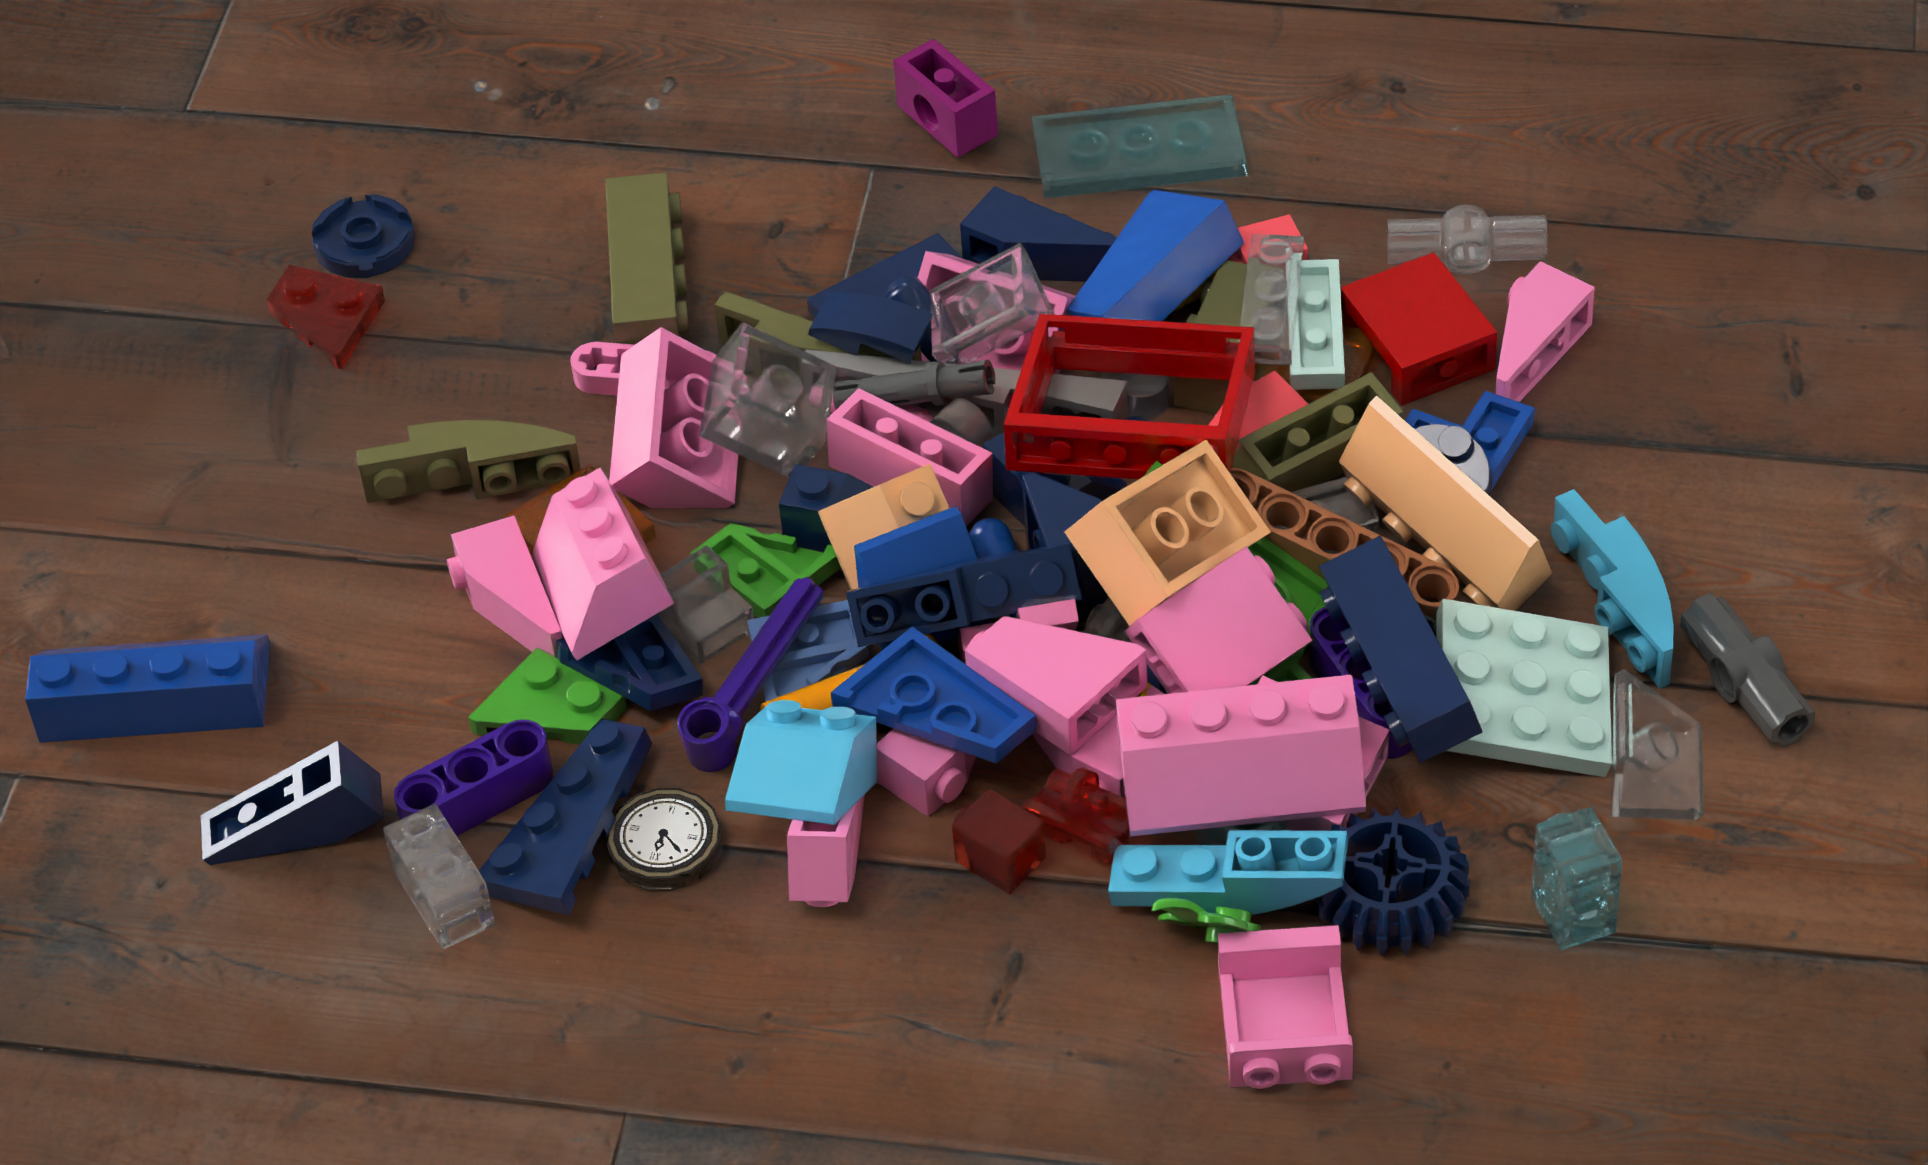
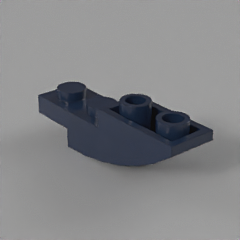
(964, 593)

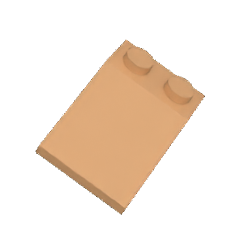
(1166, 531)

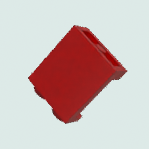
(1421, 327)

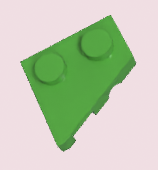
(552, 696)

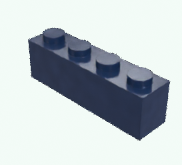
(1400, 649)

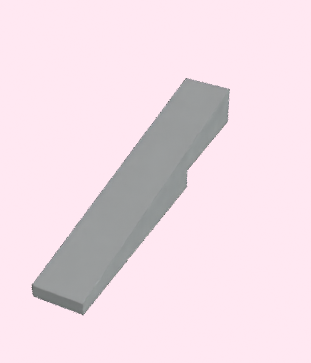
(1066, 393)

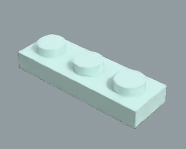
(1318, 331)

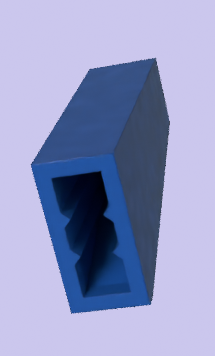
(1159, 258)

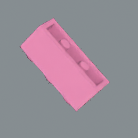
(884, 442)

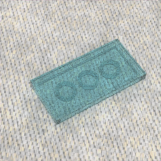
(1138, 146)

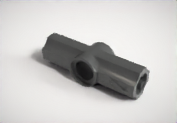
(1747, 669)

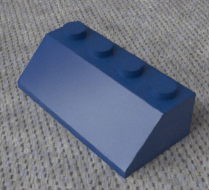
(148, 688)

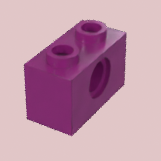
(945, 97)

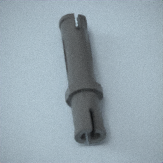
(934, 384)

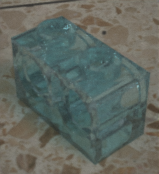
(1576, 878)

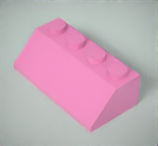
(1241, 755)

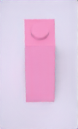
(1059, 675)

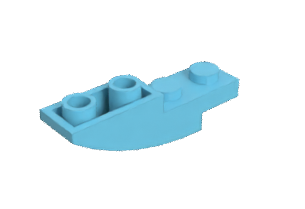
(1628, 583)
(1250, 873)

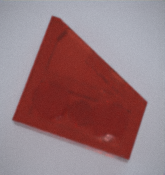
(325, 309)

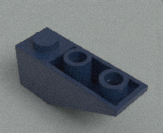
(1054, 241)

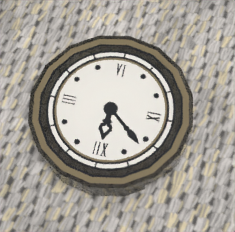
(664, 839)

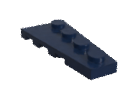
(558, 832)

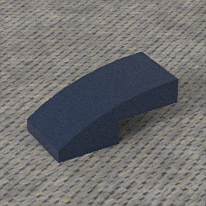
(882, 323)

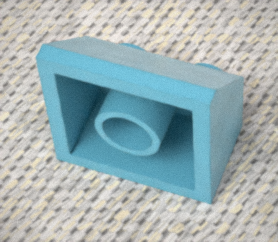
(803, 763)

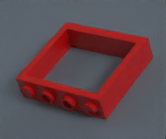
(1124, 346)

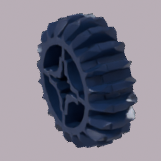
(1423, 894)

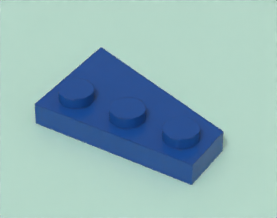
(937, 698)

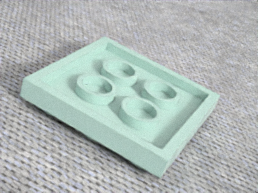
(1532, 684)

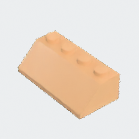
(1442, 510)

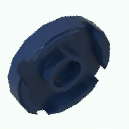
(363, 236)

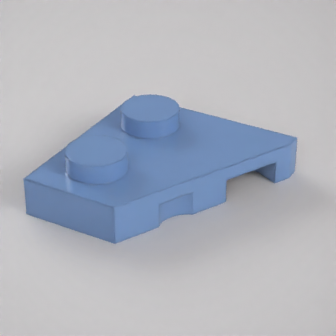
(818, 652)

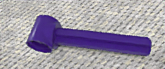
(724, 710)

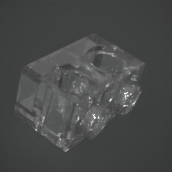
(439, 876)

